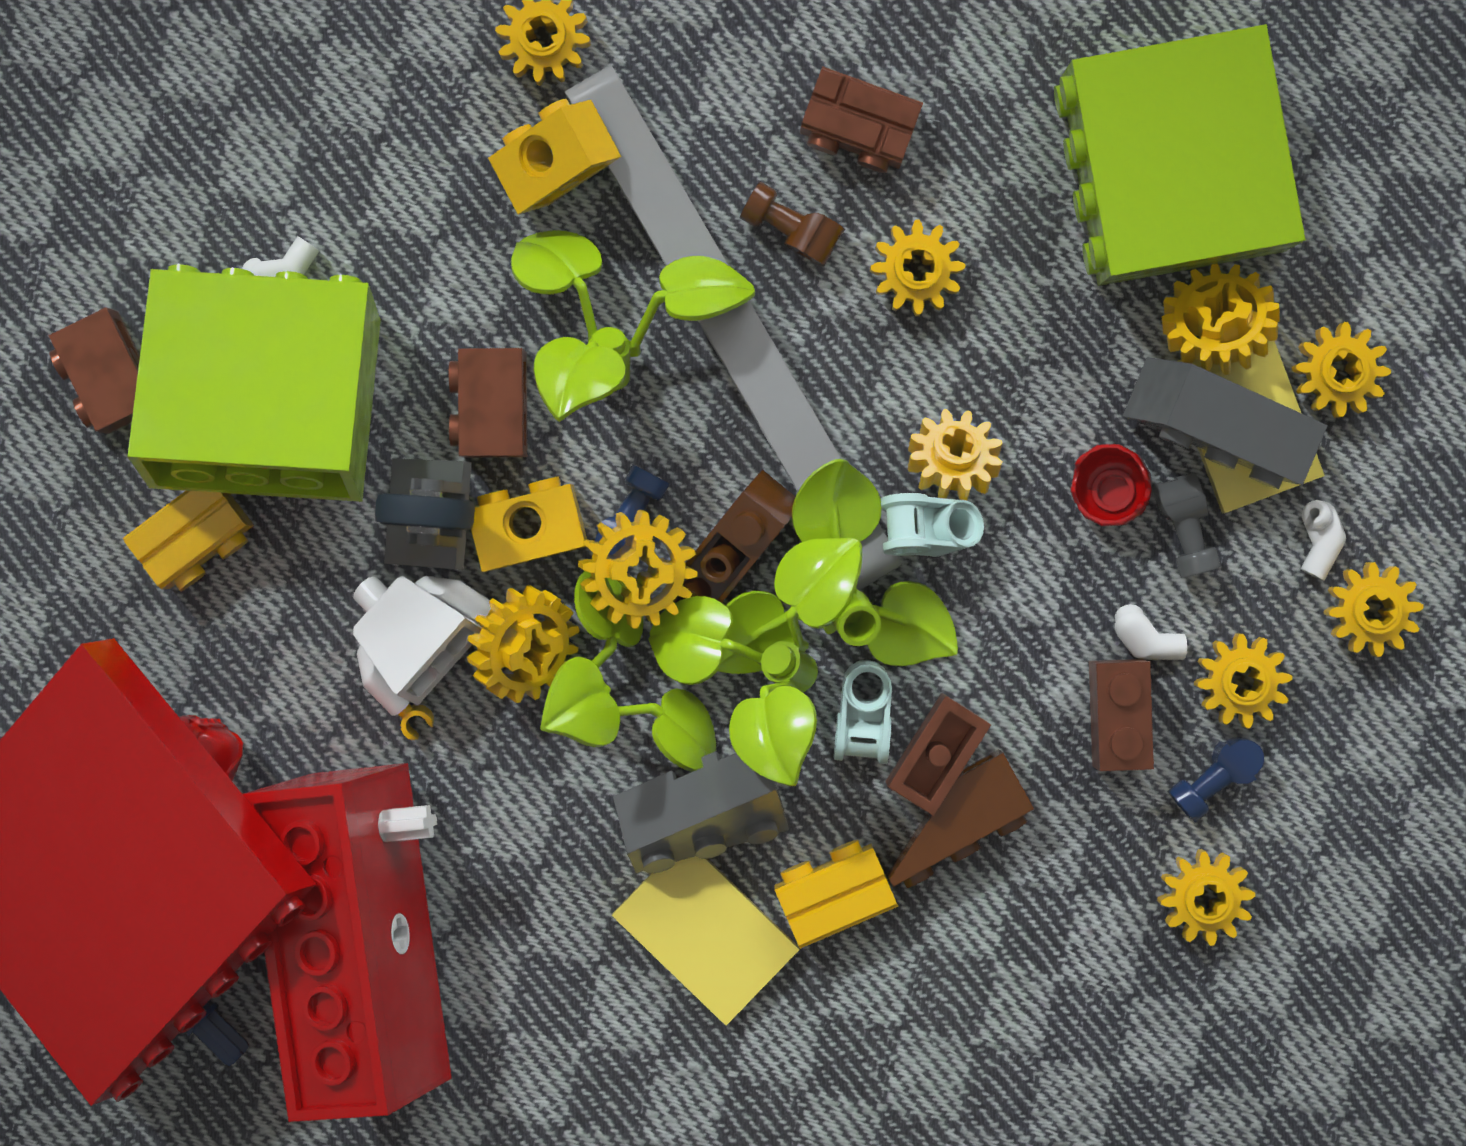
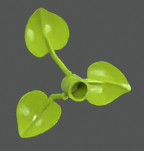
(580, 374)
(902, 632)
(585, 712)
(780, 726)

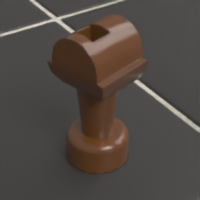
(807, 235)

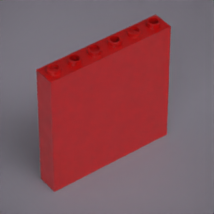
(125, 873)

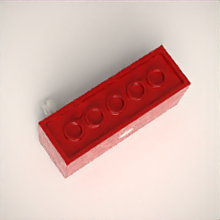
(358, 963)

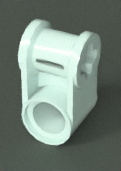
(929, 525)
(864, 717)

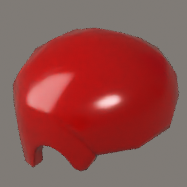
(1111, 485)

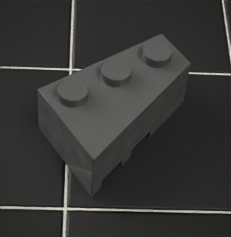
(1225, 420)
(698, 813)

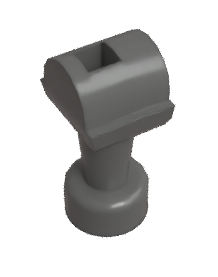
(1185, 505)

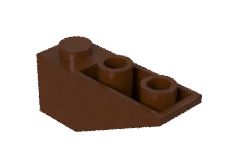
(739, 538)
(980, 802)

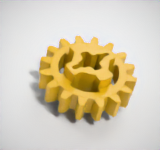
(1219, 303)
(638, 545)
(522, 643)

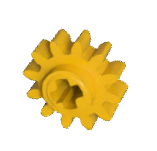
(532, 54)
(931, 253)
(1360, 366)
(954, 455)
(1352, 608)
(1239, 660)
(1191, 884)

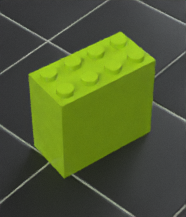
(1179, 155)
(255, 384)

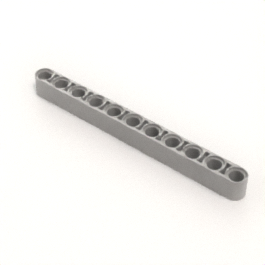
(737, 334)

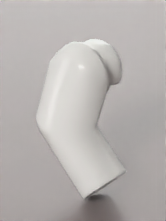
(297, 259)
(1326, 537)
(1144, 640)

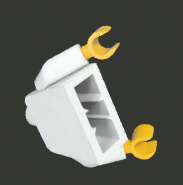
(413, 639)

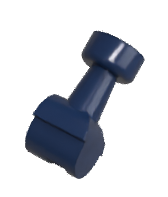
(644, 487)
(1232, 762)

